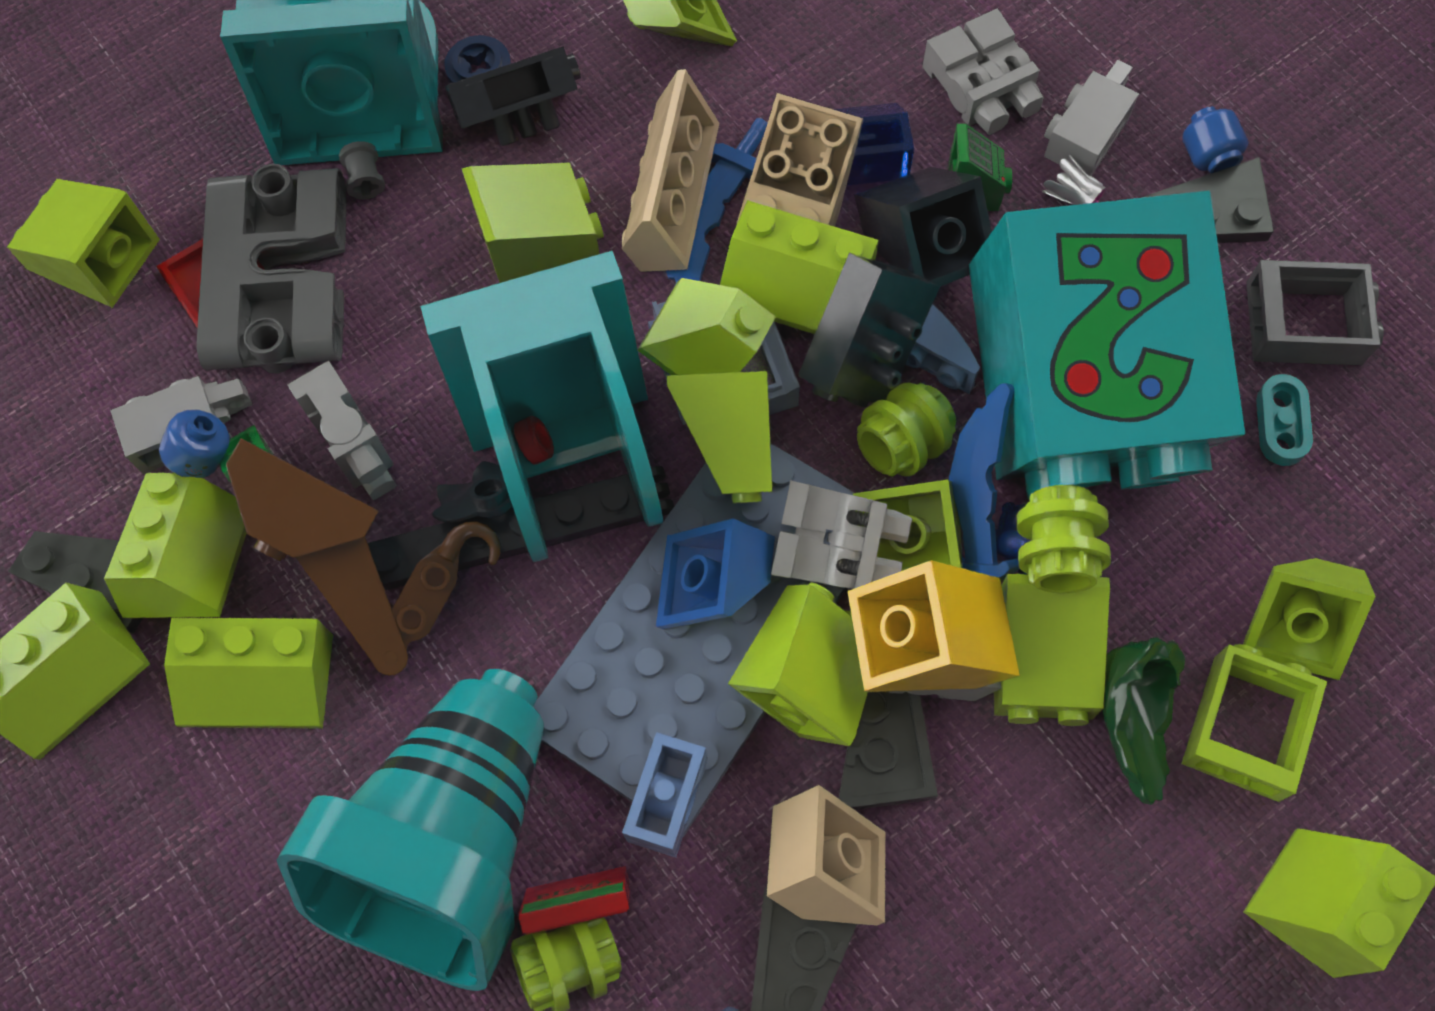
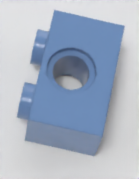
(665, 794)

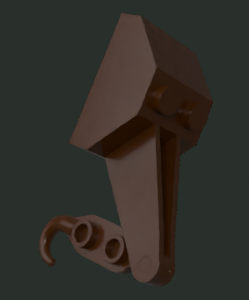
(327, 534)

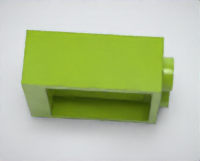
(1237, 767)

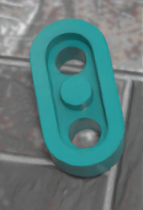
(1284, 423)

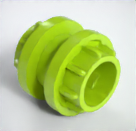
(906, 429)
(1063, 543)
(565, 961)

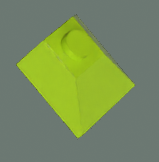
(682, 18)
(706, 330)
(934, 524)
(1311, 615)

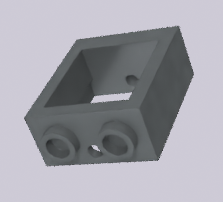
(1319, 278)

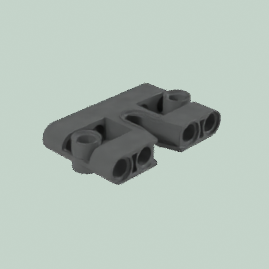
(248, 308)

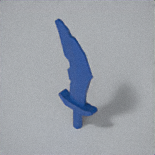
(721, 185)
(973, 490)

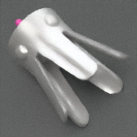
(1076, 185)

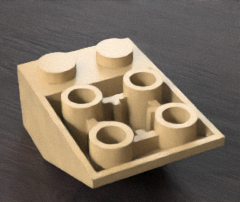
(804, 160)

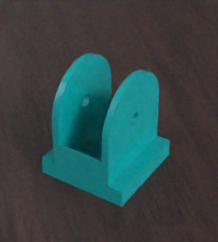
(337, 75)
(553, 351)

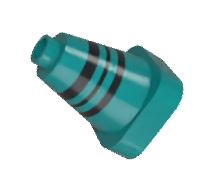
(429, 839)

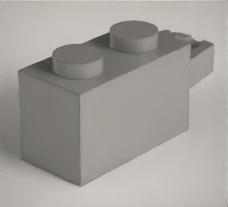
(1092, 119)
(145, 418)

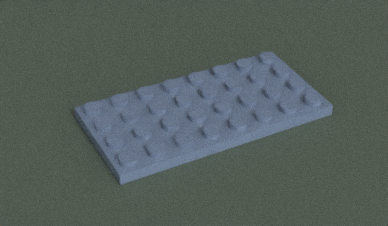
(673, 681)

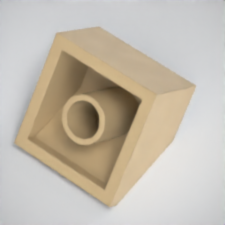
(826, 860)

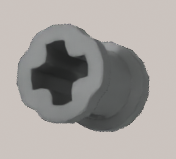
(361, 168)

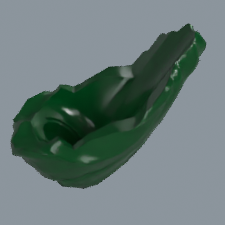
(1140, 709)

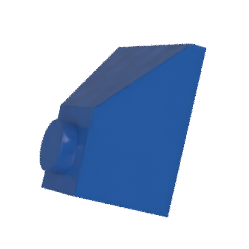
(712, 572)

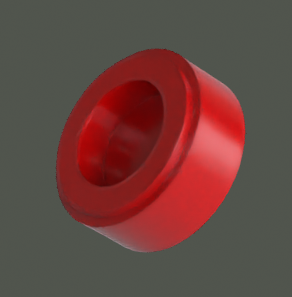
(534, 439)

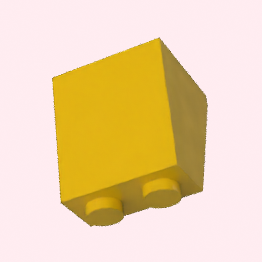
(932, 630)

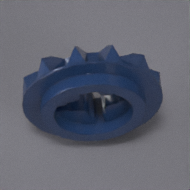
(474, 51)

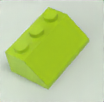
(789, 262)
(176, 549)
(62, 667)
(248, 672)

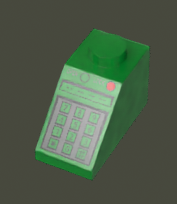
(980, 157)

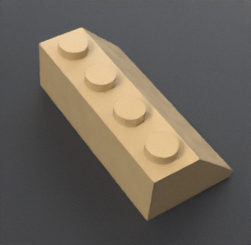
(671, 179)

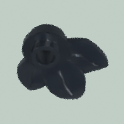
(482, 497)

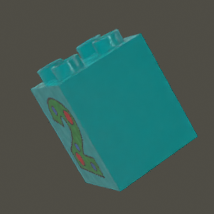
(1110, 340)

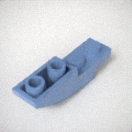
(944, 353)

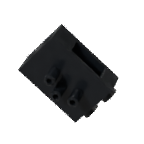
(515, 89)
(867, 331)

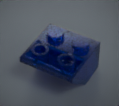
(883, 144)

